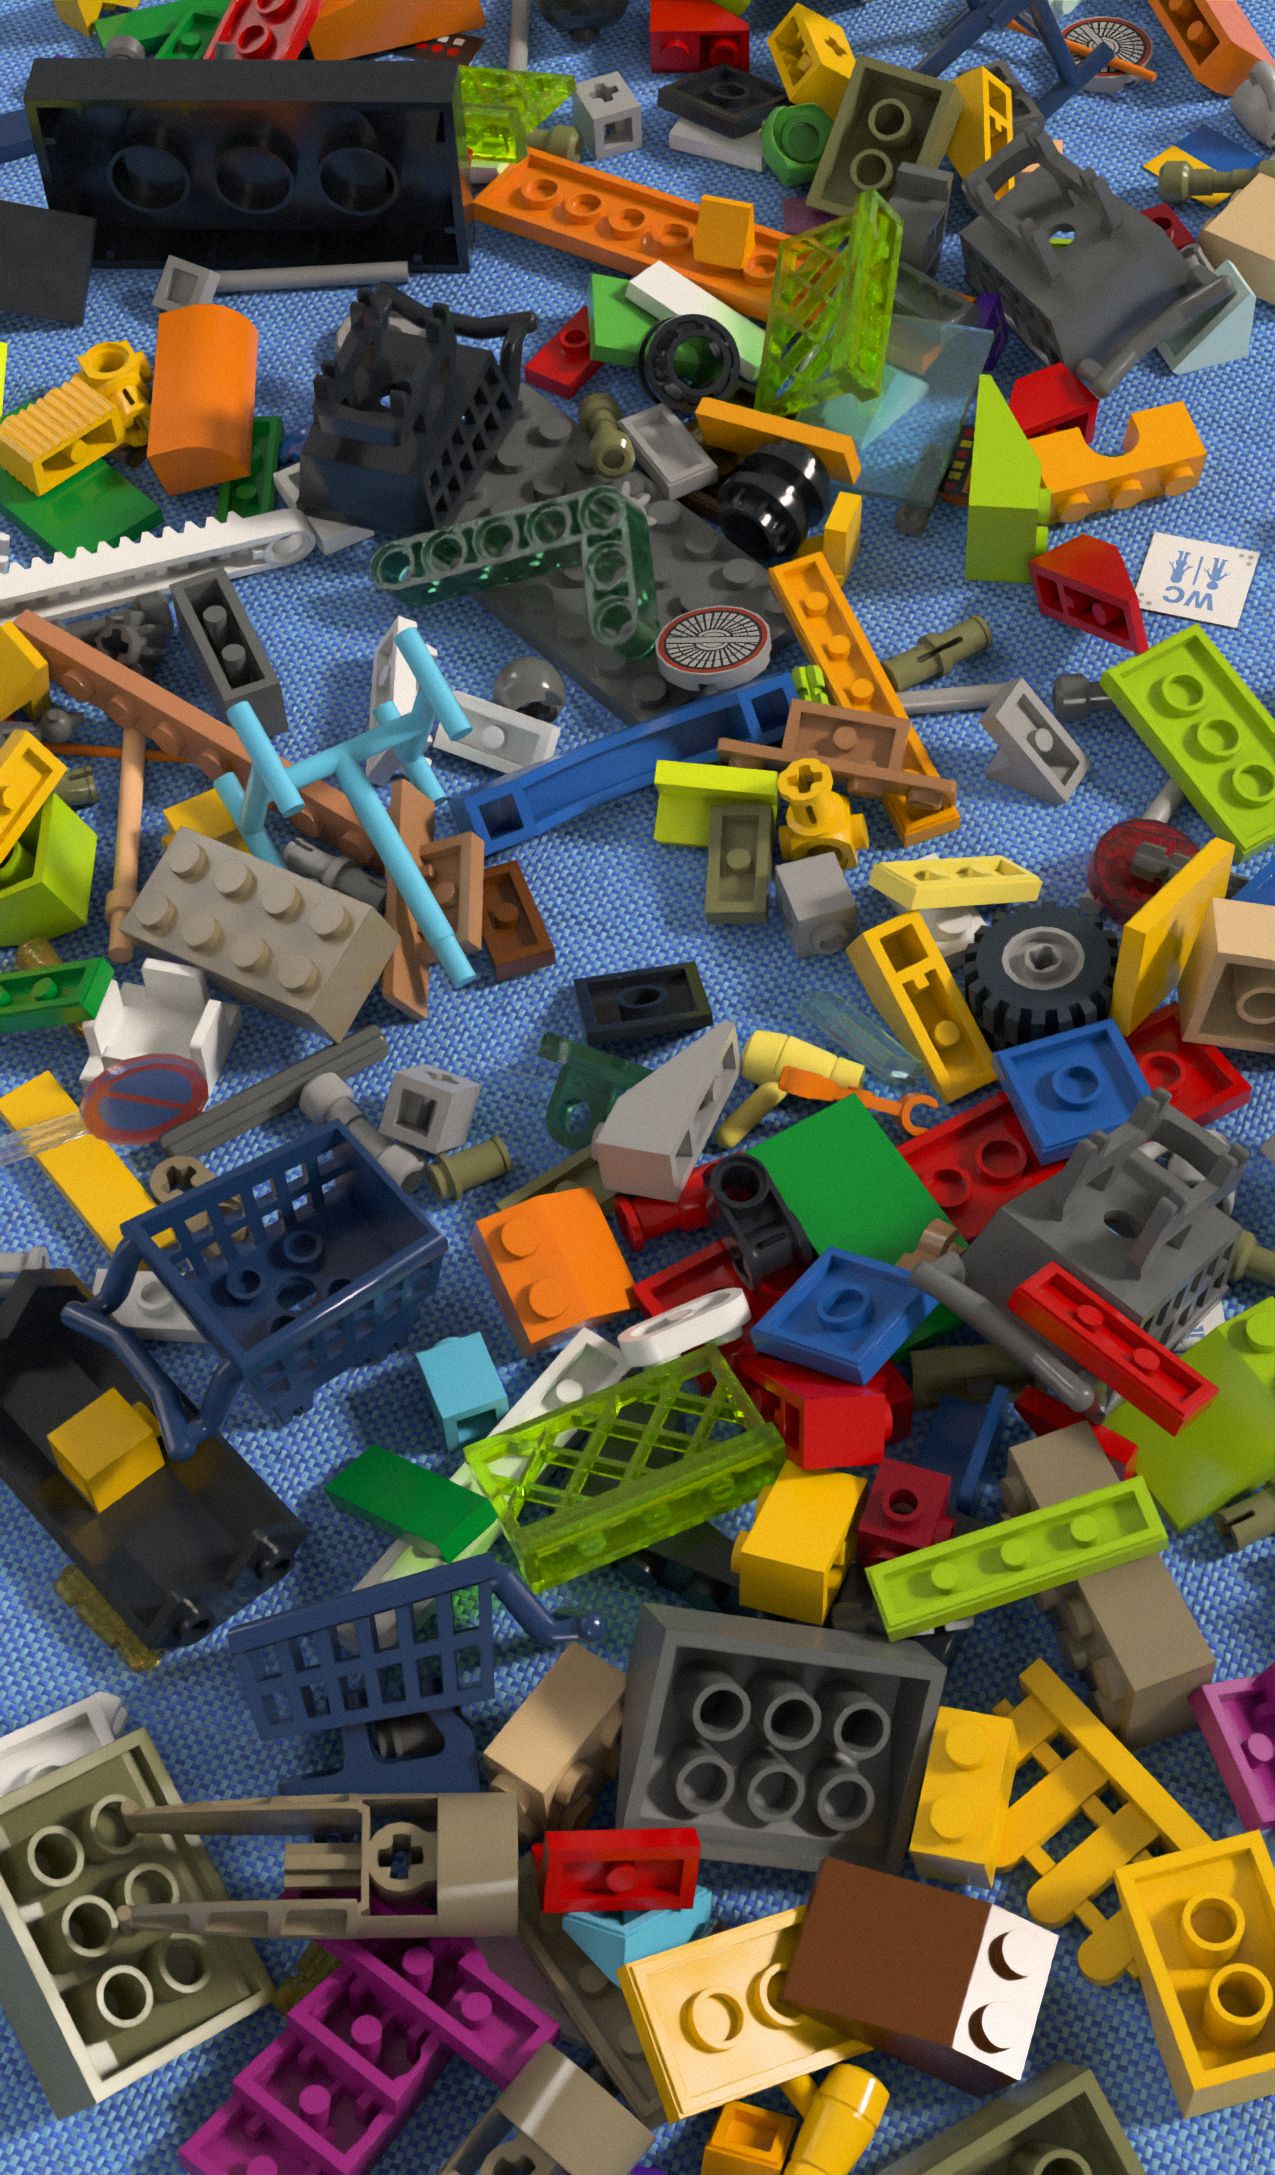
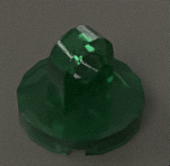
(584, 1077)

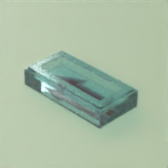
(861, 1038)

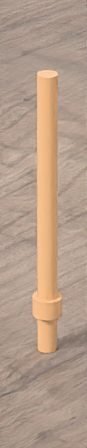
(127, 843)

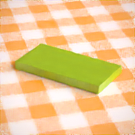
(1204, 734)

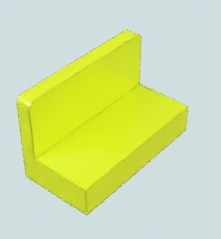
(692, 789)

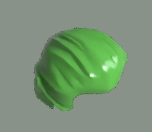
(795, 141)

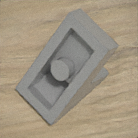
(1034, 747)

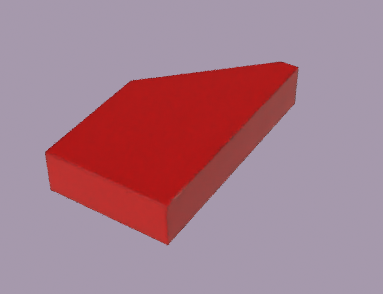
(1048, 1415)

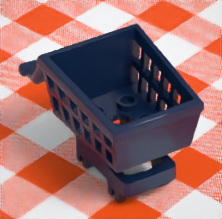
(354, 1246)
(441, 1770)

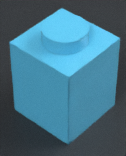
(462, 1389)

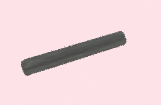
(272, 1095)

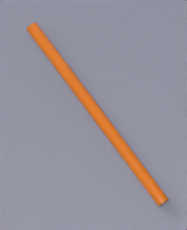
(1084, 51)
(107, 751)

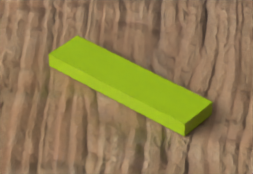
(1016, 1558)

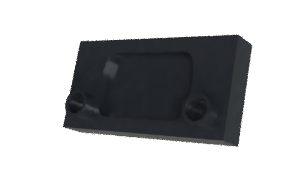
(257, 160)

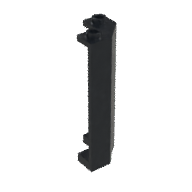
(178, 1545)

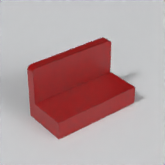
(616, 1869)

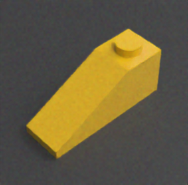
(982, 124)
(923, 1004)

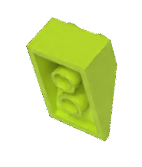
(1003, 495)
(47, 876)
(1231, 1443)

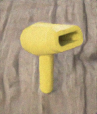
(762, 1064)

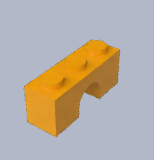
(1159, 459)

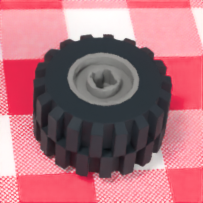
(1039, 974)

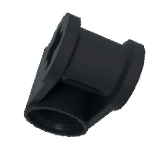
(759, 1232)

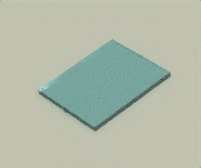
(915, 422)

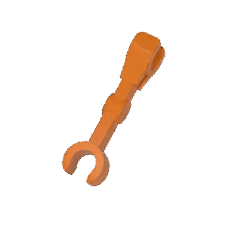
(815, 1086)

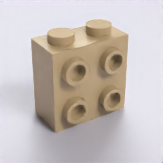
(1246, 236)
(561, 1745)

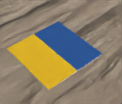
(1207, 150)

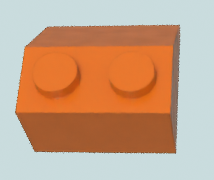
(553, 1268)

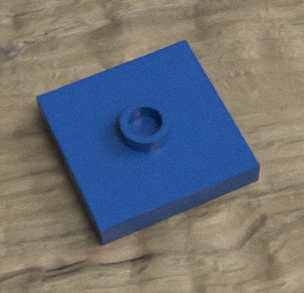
(1070, 1086)
(844, 1316)

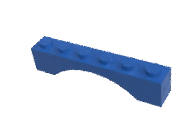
(621, 762)

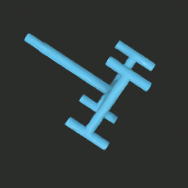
(407, 737)

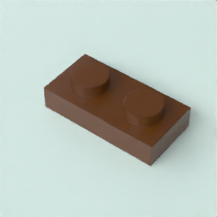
(512, 924)

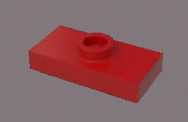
(565, 360)

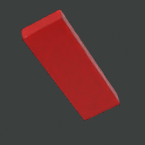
(1113, 1348)

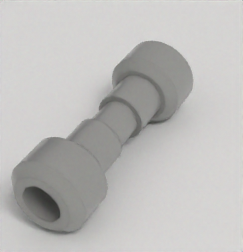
(330, 1098)

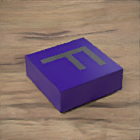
(992, 318)

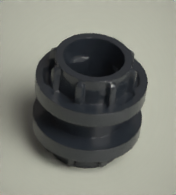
(717, 357)
(774, 499)

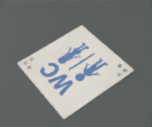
(1195, 579)

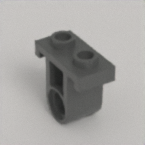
(923, 203)

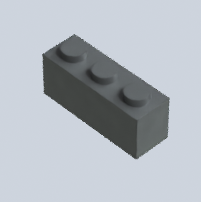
(227, 649)

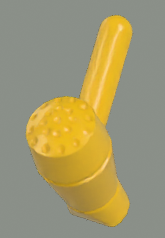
(837, 2119)

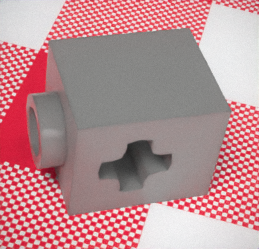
(609, 103)
(816, 905)
(429, 1108)

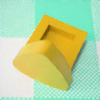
(840, 538)

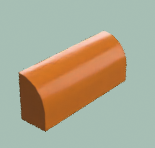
(1213, 40)
(202, 397)

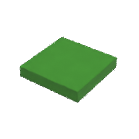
(619, 325)

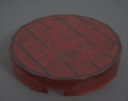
(1111, 859)

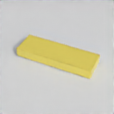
(955, 882)

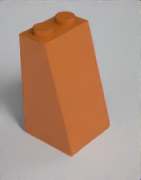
(371, 26)

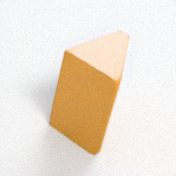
(724, 232)
(748, 2141)

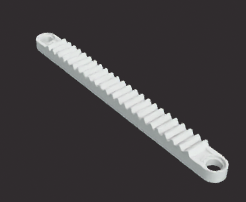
(132, 569)

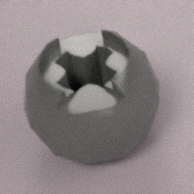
(530, 688)

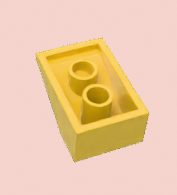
(1207, 1966)

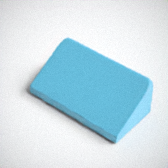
(628, 1936)

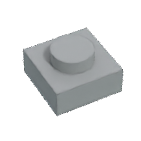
(184, 285)

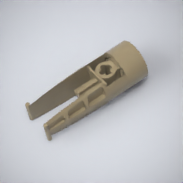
(463, 1865)
(563, 2125)

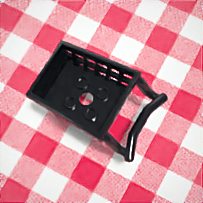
(375, 461)

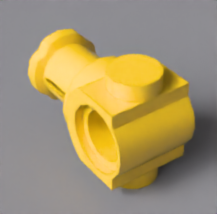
(121, 379)
(818, 818)

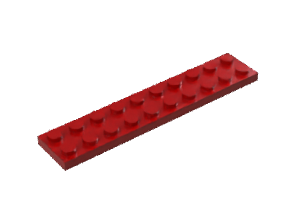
(969, 1170)

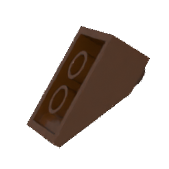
(920, 1974)

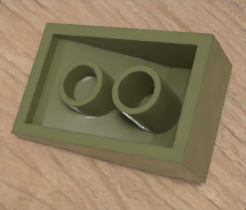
(883, 120)

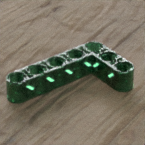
(536, 554)

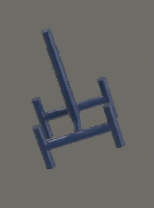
(1036, 19)

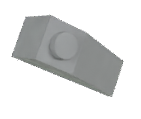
(667, 1118)

